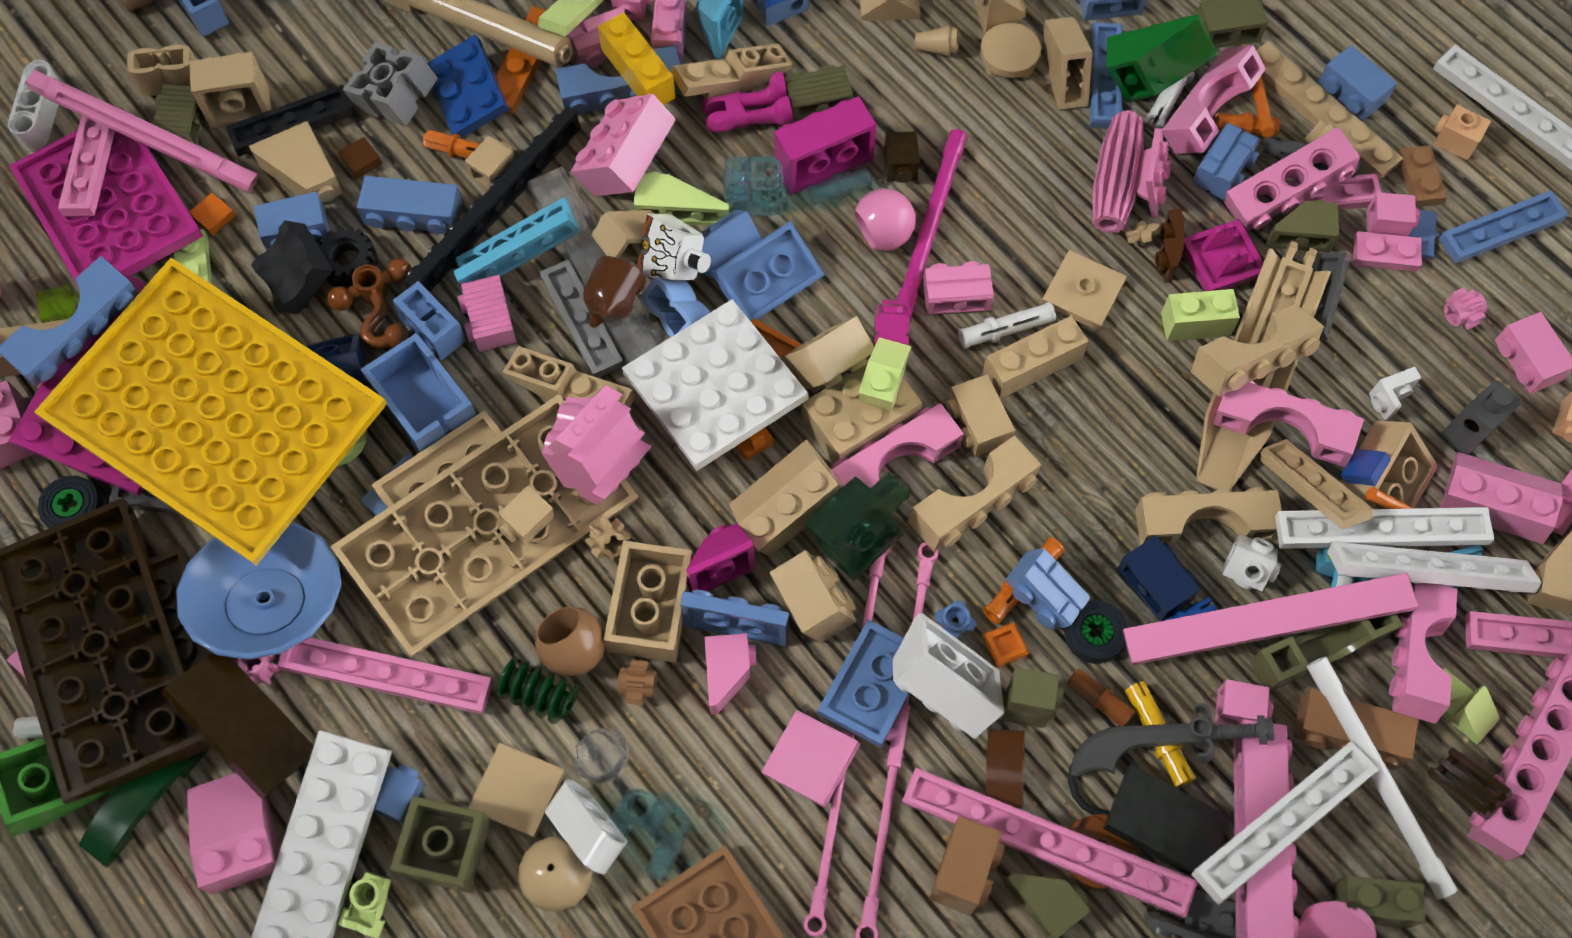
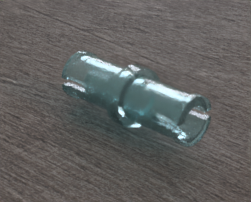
(839, 186)

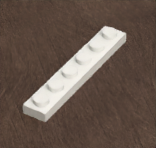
(1507, 103)
(1388, 528)
(1434, 567)
(1284, 822)

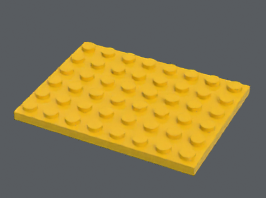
(212, 410)

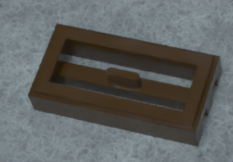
(1447, 765)

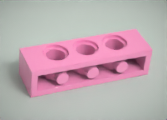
(1329, 149)

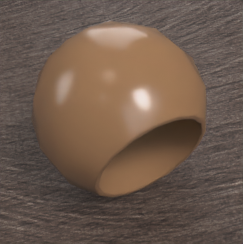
(570, 641)

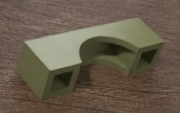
(1288, 658)

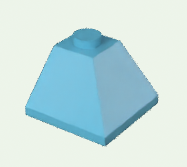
(719, 22)

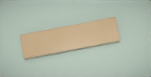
(1315, 484)

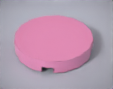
(1335, 920)

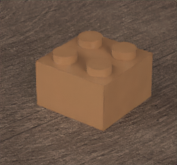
(964, 868)

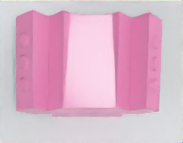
(594, 444)

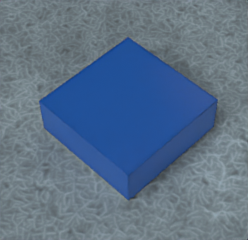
(1365, 467)

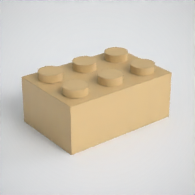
(845, 424)
(646, 602)

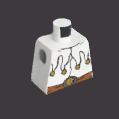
(671, 249)

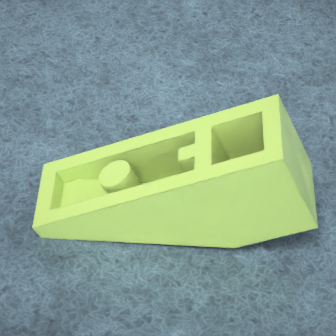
(672, 196)

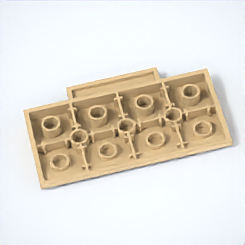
(440, 542)

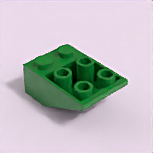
(1157, 56)

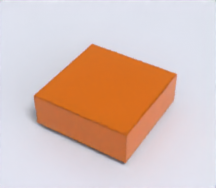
(212, 214)
(1005, 645)

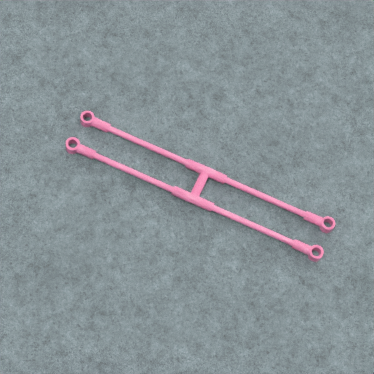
(897, 740)

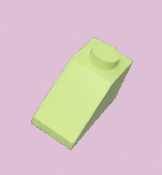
(884, 373)

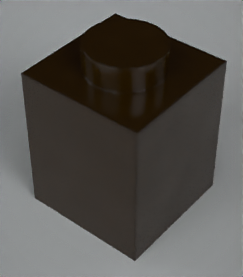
(901, 156)

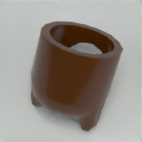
(611, 290)

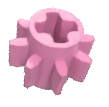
(1465, 308)
(259, 673)

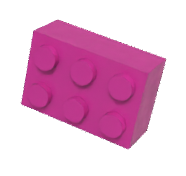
(825, 144)

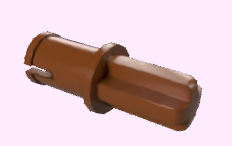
(1100, 697)

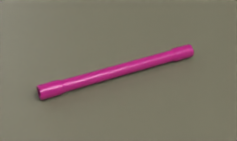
(951, 156)

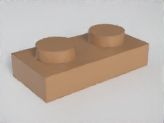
(1422, 176)

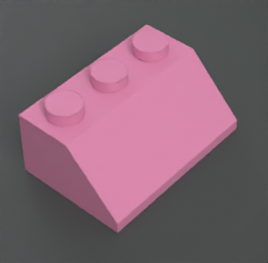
(1515, 499)

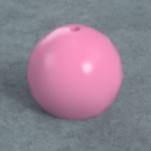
(885, 219)

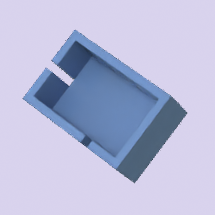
(416, 398)

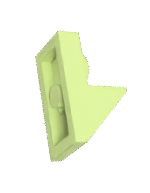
(1471, 710)

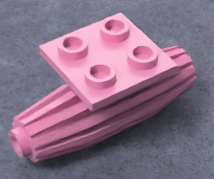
(1128, 172)

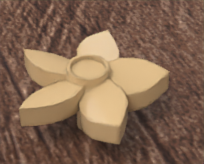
(1142, 232)

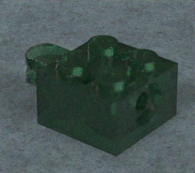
(858, 523)

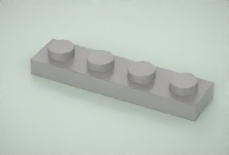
(591, 342)

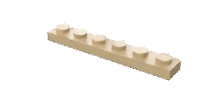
(1319, 105)

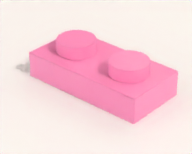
(1387, 251)

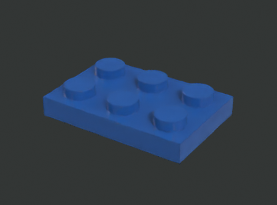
(467, 87)

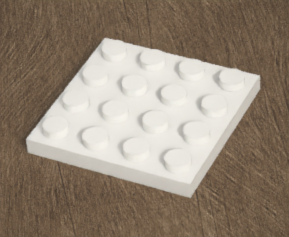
(715, 384)

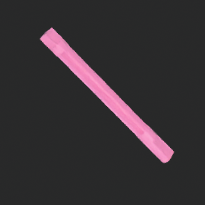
(142, 131)

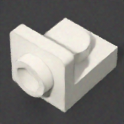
(1390, 390)

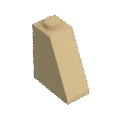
(1068, 62)
(297, 162)

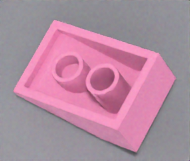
(230, 834)

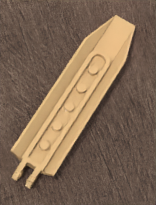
(1279, 284)

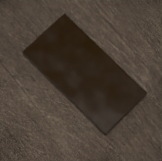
(239, 722)

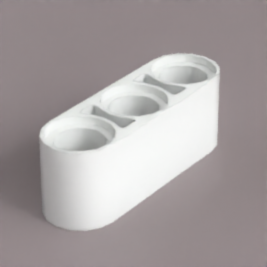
(32, 113)
(585, 827)

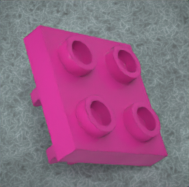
(1223, 257)

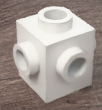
(1252, 563)

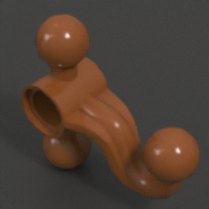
(341, 299)

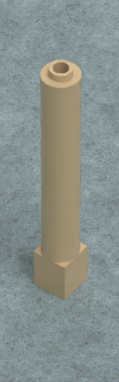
(496, 26)

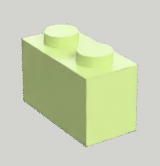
(1200, 315)

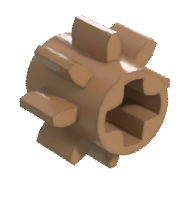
(637, 682)

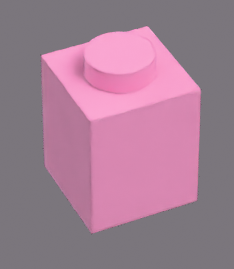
(1392, 214)
(1242, 701)

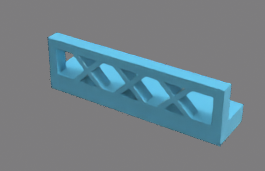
(518, 243)

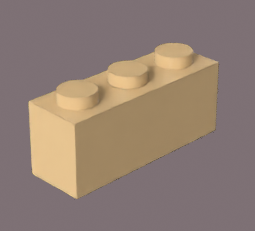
(1035, 356)

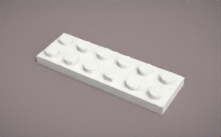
(323, 839)

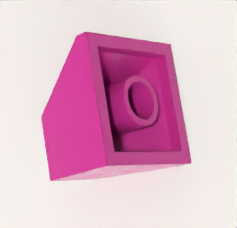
(721, 558)

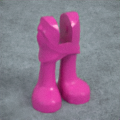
(729, 113)

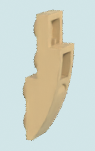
(739, 71)
(552, 376)

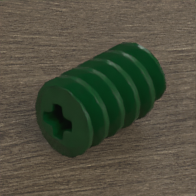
(536, 692)

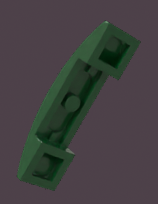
(126, 807)

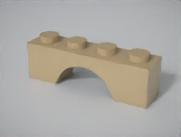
(1230, 364)
(1245, 512)
(944, 516)

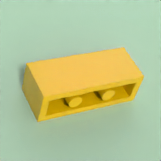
(635, 59)

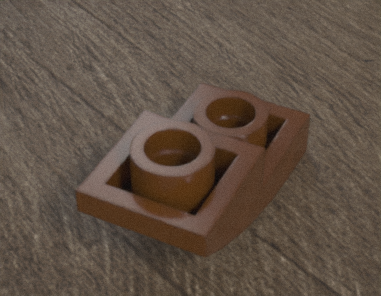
(1173, 243)
(1006, 766)

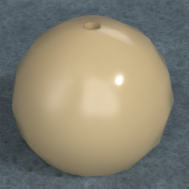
(556, 888)

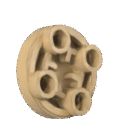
(1010, 50)

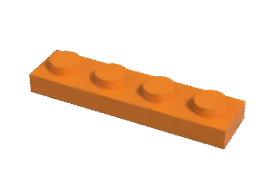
(518, 69)

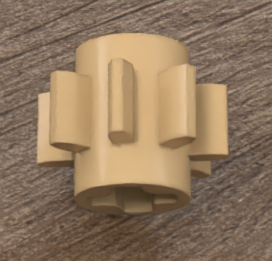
(607, 538)

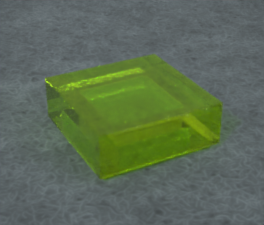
(56, 304)

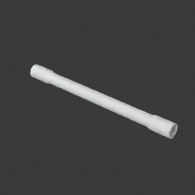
(1430, 864)

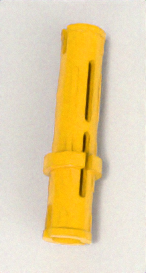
(1150, 715)

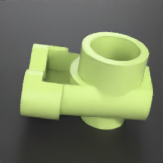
(363, 912)

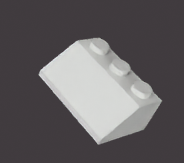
(948, 677)

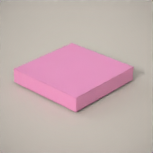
(810, 758)

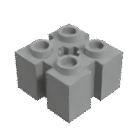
(390, 83)

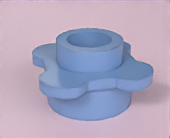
(959, 611)

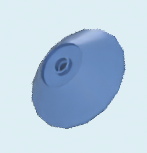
(224, 594)

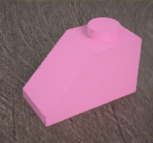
(727, 667)

